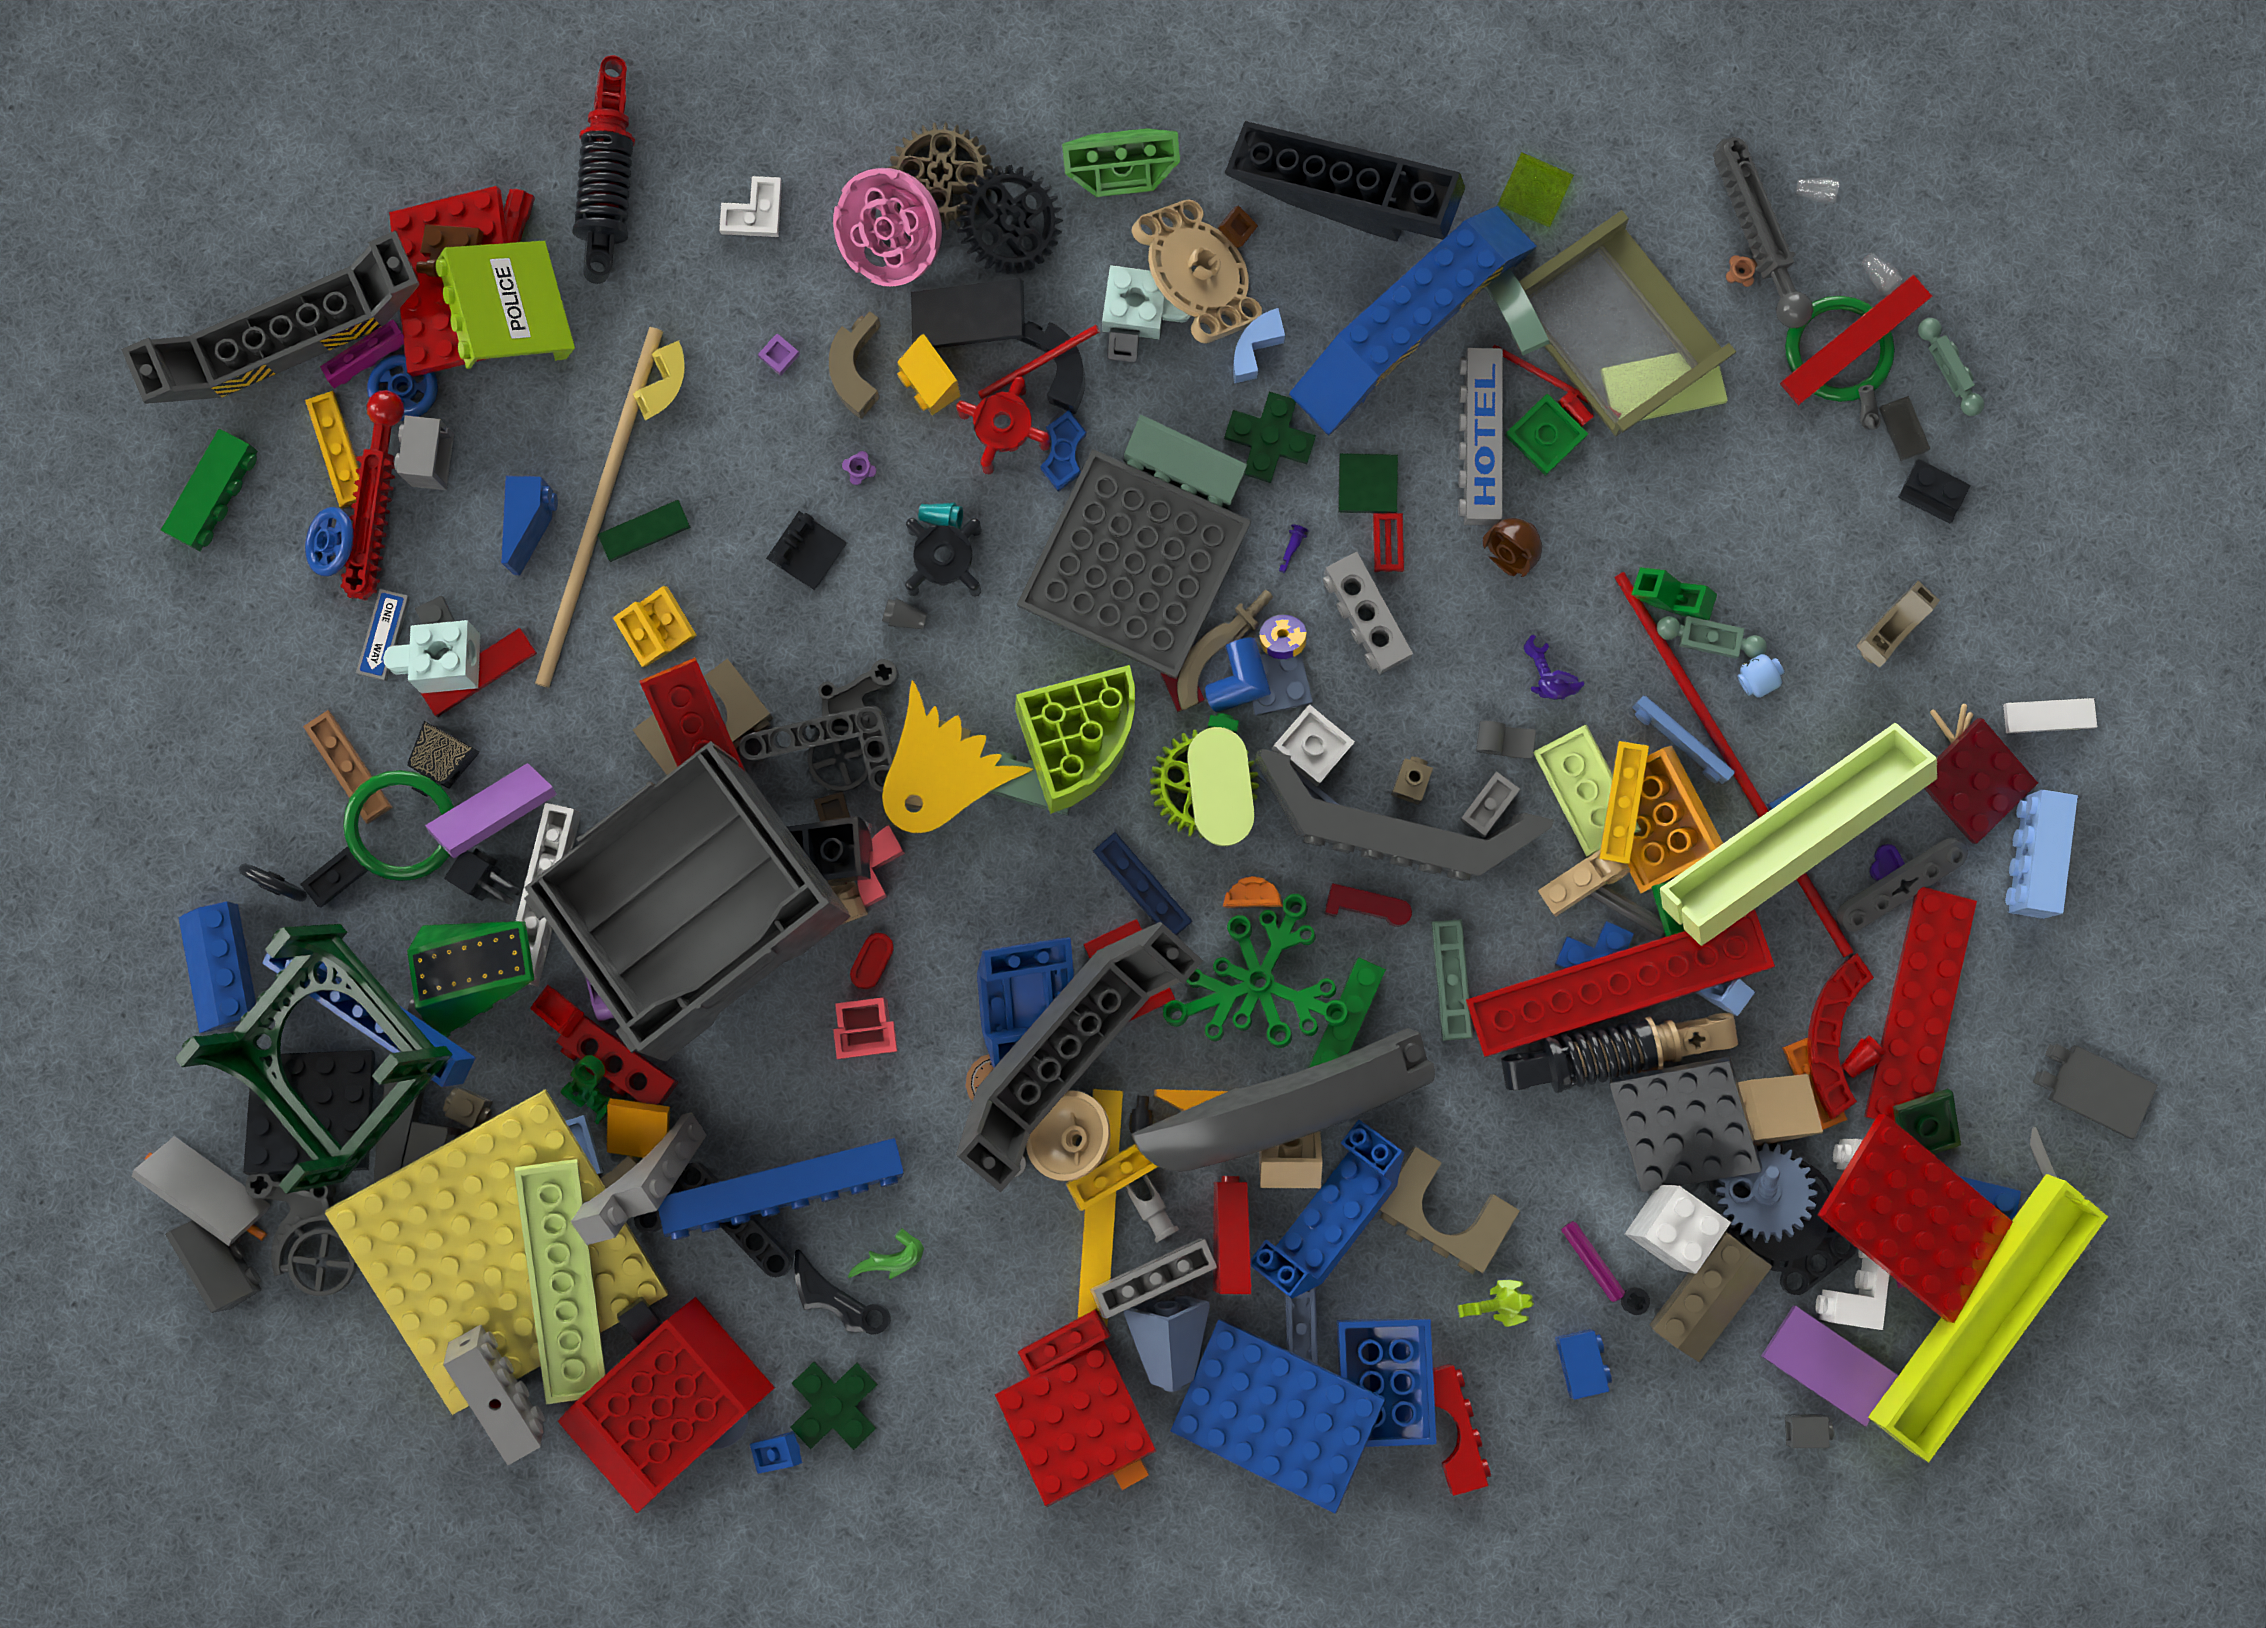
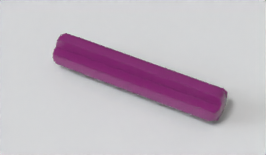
(1593, 1261)

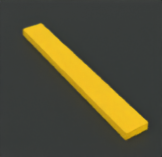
(1100, 1216)

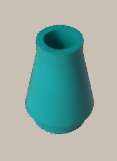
(941, 514)

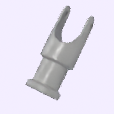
(1153, 1212)

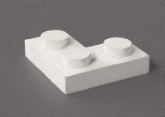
(758, 217)

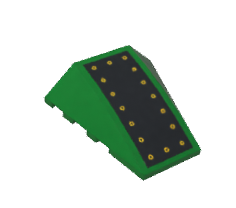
(467, 970)

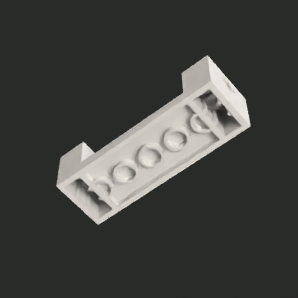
(1868, 1306)

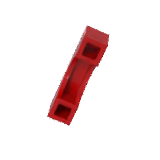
(1464, 1466)

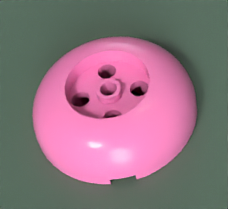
(858, 228)

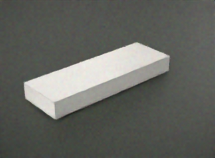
(2050, 715)

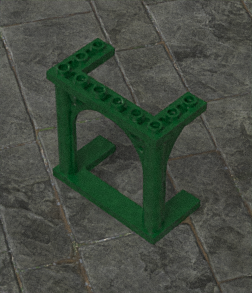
(243, 1058)

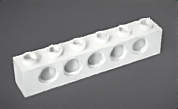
(553, 842)

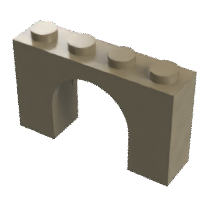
(743, 707)
(1474, 1245)

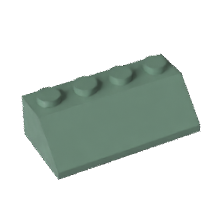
(1184, 462)

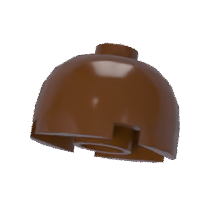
(1514, 545)

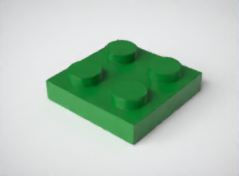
(1546, 434)

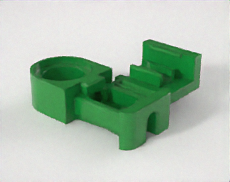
(584, 1084)

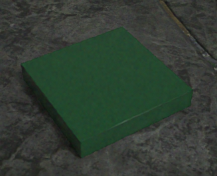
(1367, 483)
(1931, 1120)

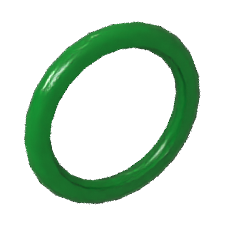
(1886, 349)
(351, 821)

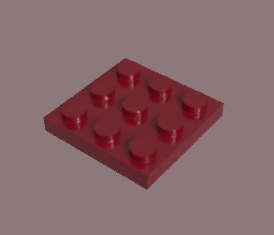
(1979, 781)

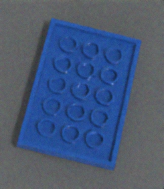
(1278, 1415)

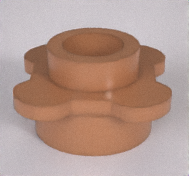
(1744, 263)

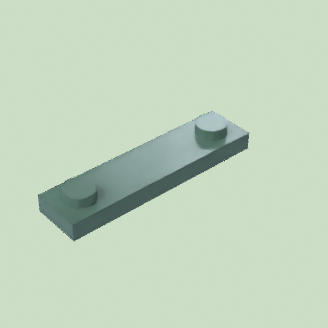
(1451, 980)

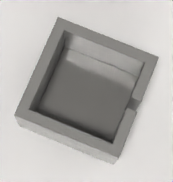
(424, 452)

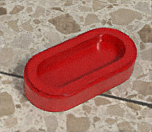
(871, 961)

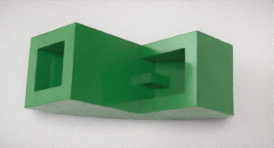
(1667, 593)

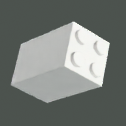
(1677, 1228)

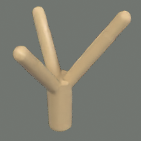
(1963, 723)

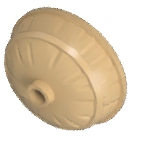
(1053, 1141)

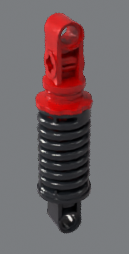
(604, 172)

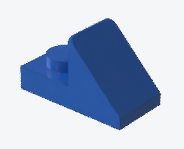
(776, 1453)

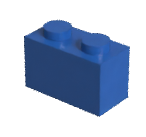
(1583, 1363)

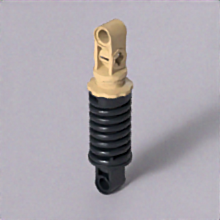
(1616, 1051)

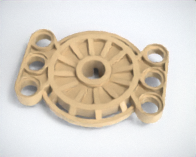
(1215, 283)

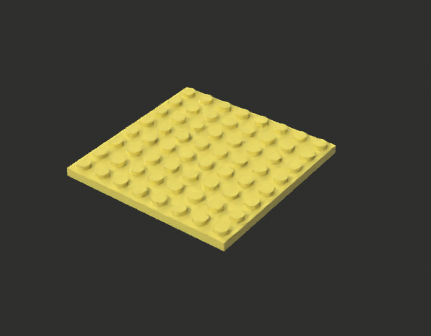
(450, 1246)

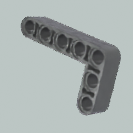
(828, 735)

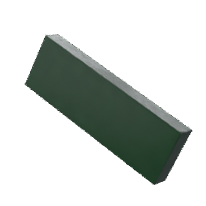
(644, 530)

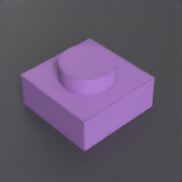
(778, 354)

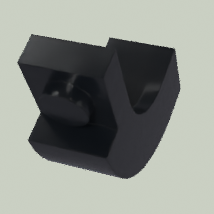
(1069, 380)

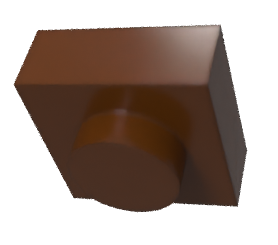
(1237, 226)

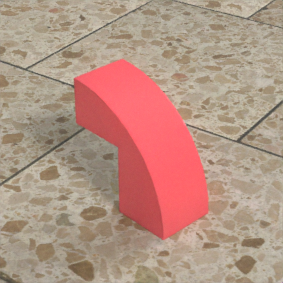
(884, 851)

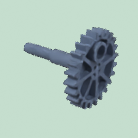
(1775, 1199)

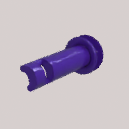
(1294, 543)

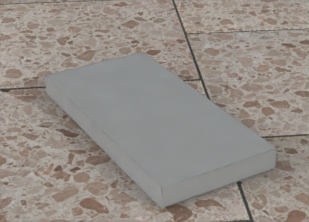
(200, 1190)

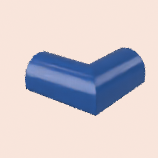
(1248, 677)

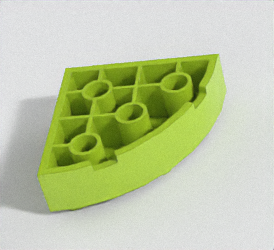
(1077, 732)

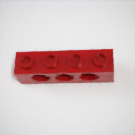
(659, 1083)

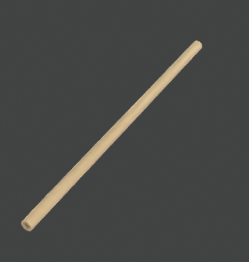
(598, 511)

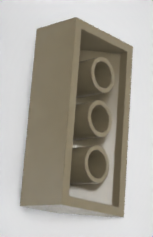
(1711, 1297)

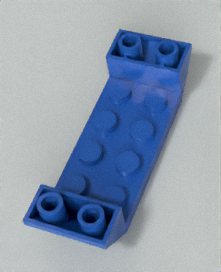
(1333, 1215)

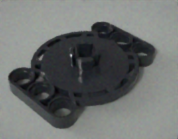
(1803, 1245)

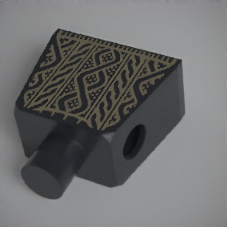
(440, 756)

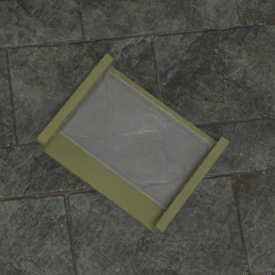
(1619, 326)

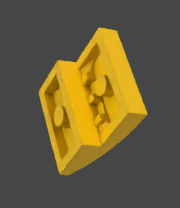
(654, 626)

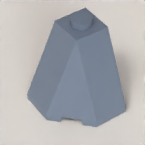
(1169, 1338)

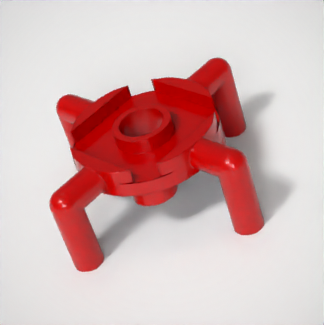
(1008, 438)

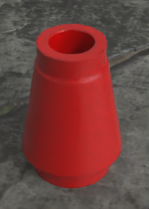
(1863, 1056)

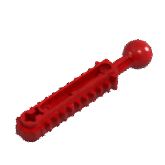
(385, 411)

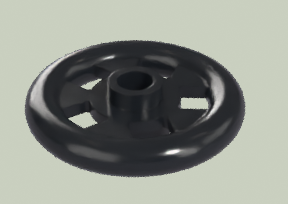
(272, 882)

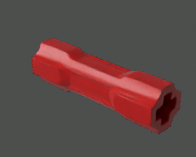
(517, 213)

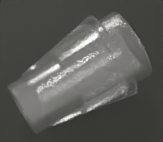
(1820, 190)
(1881, 273)

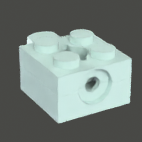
(1137, 303)
(433, 667)

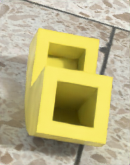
(659, 395)

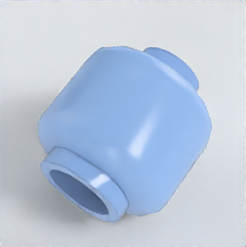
(1760, 675)

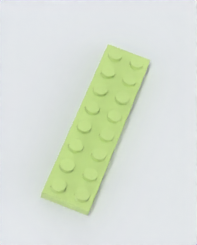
(560, 1280)

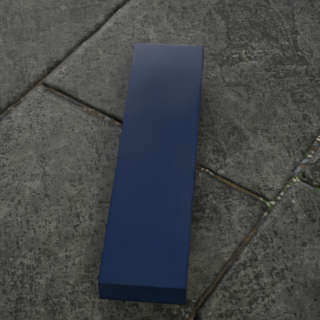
(1141, 884)

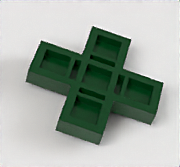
(1270, 437)
(834, 1405)

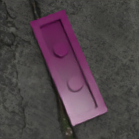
(363, 354)

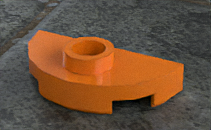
(1252, 893)

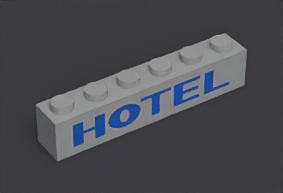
(1482, 436)

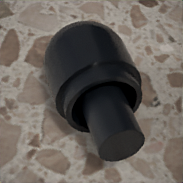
(1141, 1116)

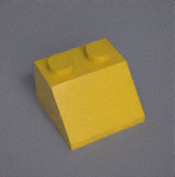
(928, 376)

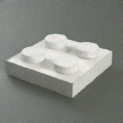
(1313, 745)

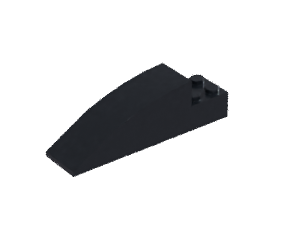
(1347, 182)

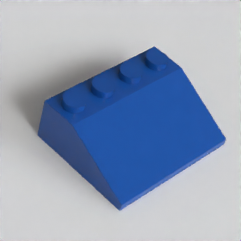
(1397, 1364)

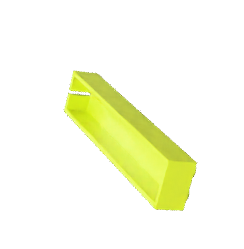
(1965, 1354)

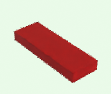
(1064, 1343)

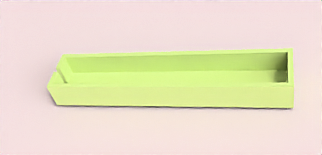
(1798, 833)

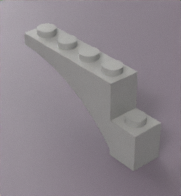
(641, 1187)

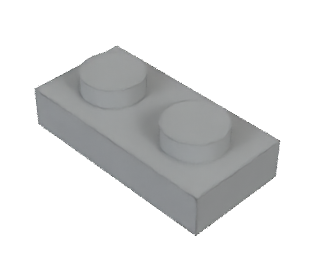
(1490, 804)

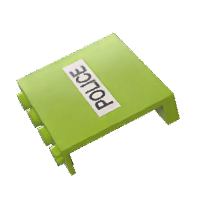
(504, 301)

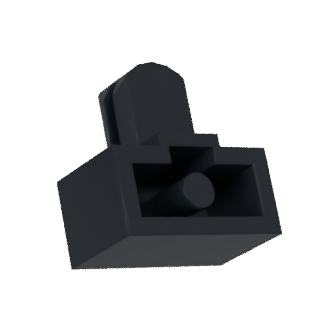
(477, 874)

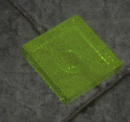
(1535, 189)

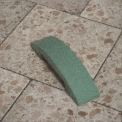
(1517, 312)

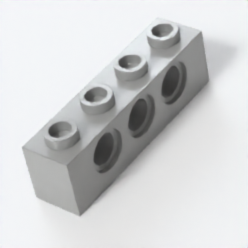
(1352, 570)
(1153, 1278)

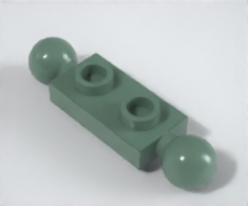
(1948, 360)
(1711, 637)

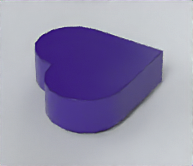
(1886, 861)

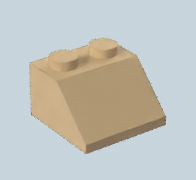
(1292, 1164)

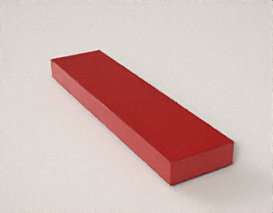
(493, 664)

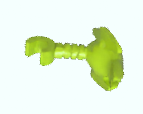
(1508, 1303)

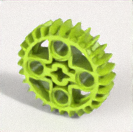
(1163, 783)

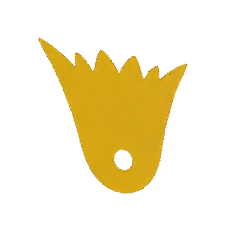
(938, 770)

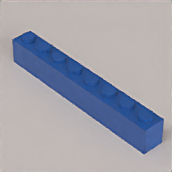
(452, 1073)
(780, 1187)

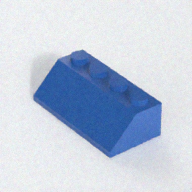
(217, 965)

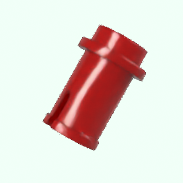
(1575, 408)

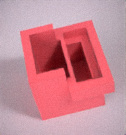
(864, 1029)

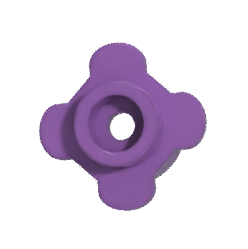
(851, 464)

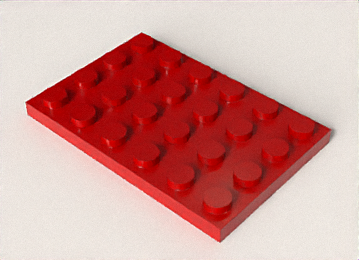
(425, 316)
(1915, 1218)

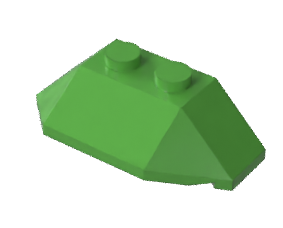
(1121, 160)

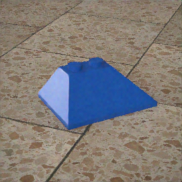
(1018, 987)

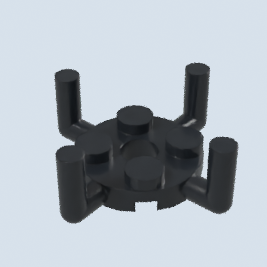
(945, 572)

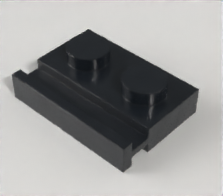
(1934, 491)

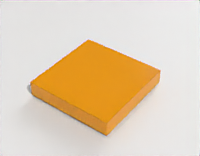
(635, 1127)

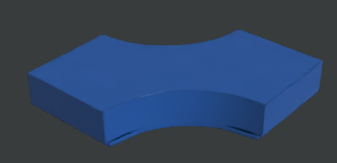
(1061, 463)

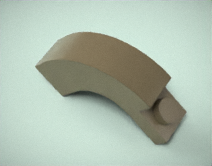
(844, 350)
(1897, 624)

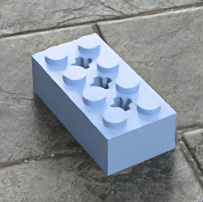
(2041, 854)

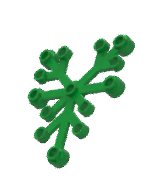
(1226, 995)

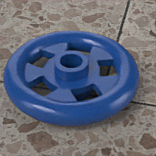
(427, 386)
(327, 540)

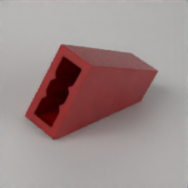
(1231, 1237)

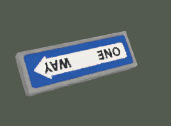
(382, 633)

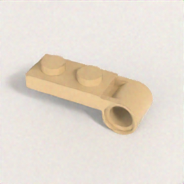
(1581, 882)

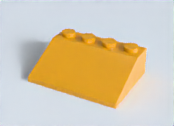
(1671, 821)

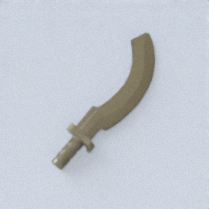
(1211, 644)

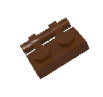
(440, 237)

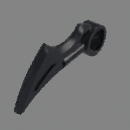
(819, 1293)

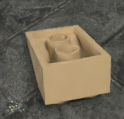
(1780, 1108)

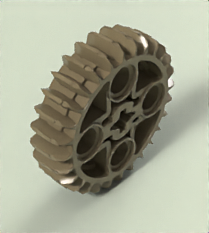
(943, 161)

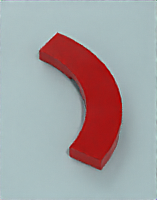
(1825, 1034)

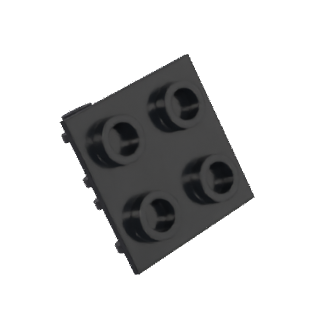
(806, 550)

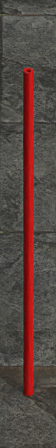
(1726, 752)

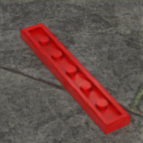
(1856, 340)

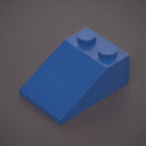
(526, 517)

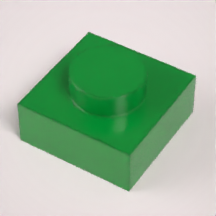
(1224, 721)

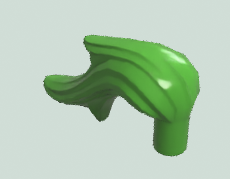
(894, 1263)

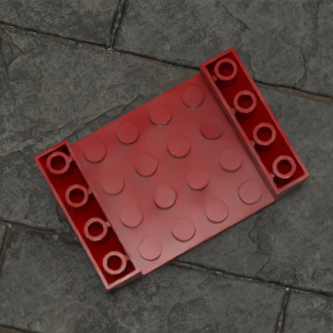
(665, 1404)

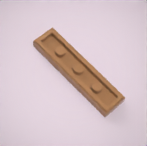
(345, 762)

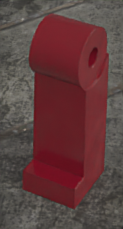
(1394, 910)

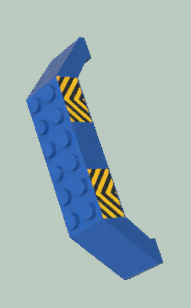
(1409, 315)

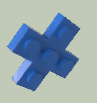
(1611, 940)

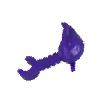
(1551, 685)

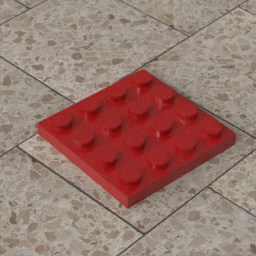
(1075, 1423)

